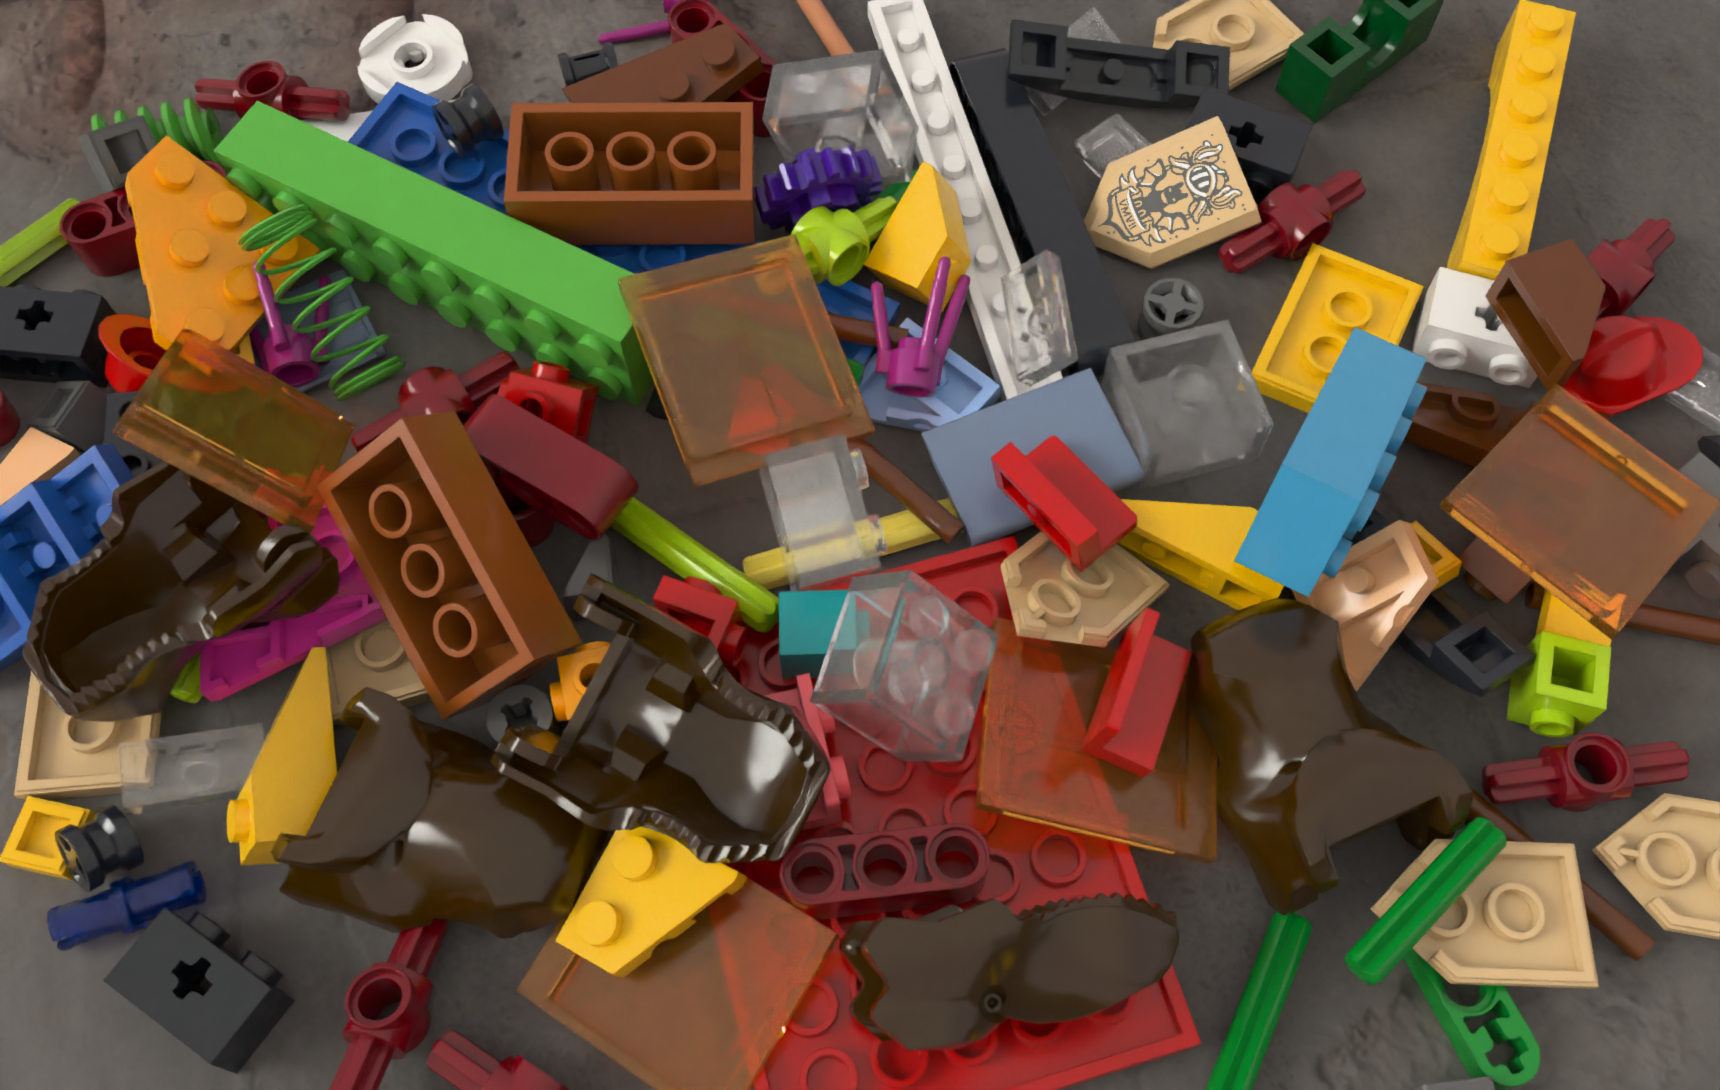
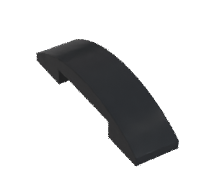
(1114, 72)
(1453, 644)

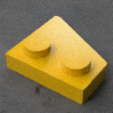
(641, 896)

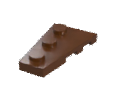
(692, 70)
(1463, 422)

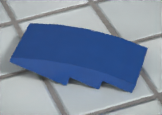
(48, 531)

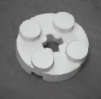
(396, 41)

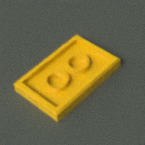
(1318, 318)

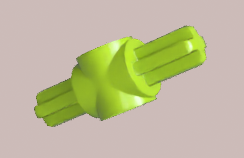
(840, 240)

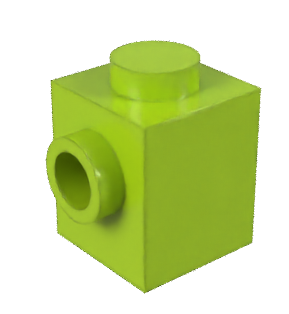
(1561, 687)

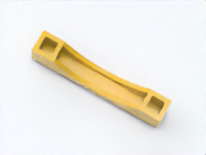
(1517, 139)

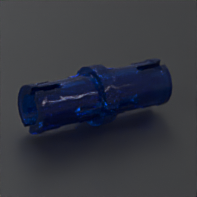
(126, 905)

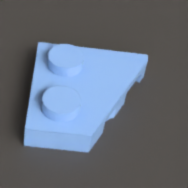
(960, 393)

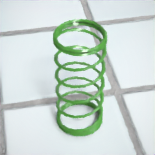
(284, 227)

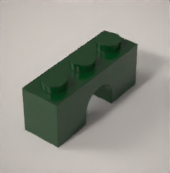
(1339, 61)

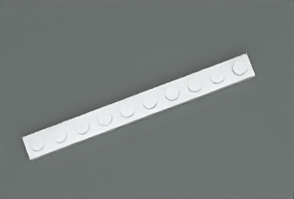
(949, 146)

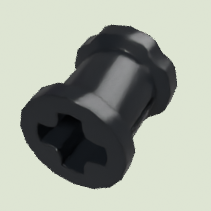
(587, 64)

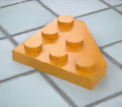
(190, 249)

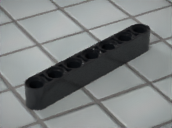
(1039, 202)

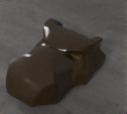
(163, 582)
(673, 743)
(1304, 753)
(435, 832)
(970, 969)

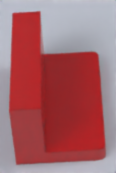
(1063, 499)
(1137, 698)

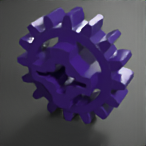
(817, 179)

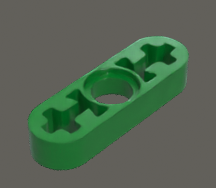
(1474, 1044)

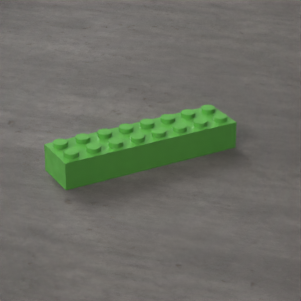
(443, 250)

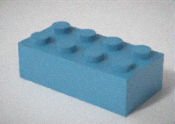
(1335, 464)

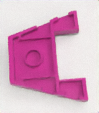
(256, 653)

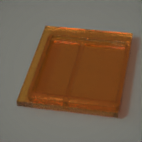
(743, 357)
(237, 429)
(1581, 509)
(1034, 766)
(702, 1003)

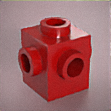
(553, 396)

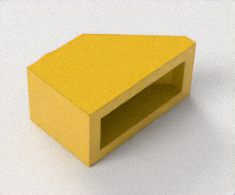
(920, 233)

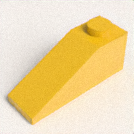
(1199, 548)
(291, 768)

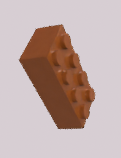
(633, 172)
(447, 562)

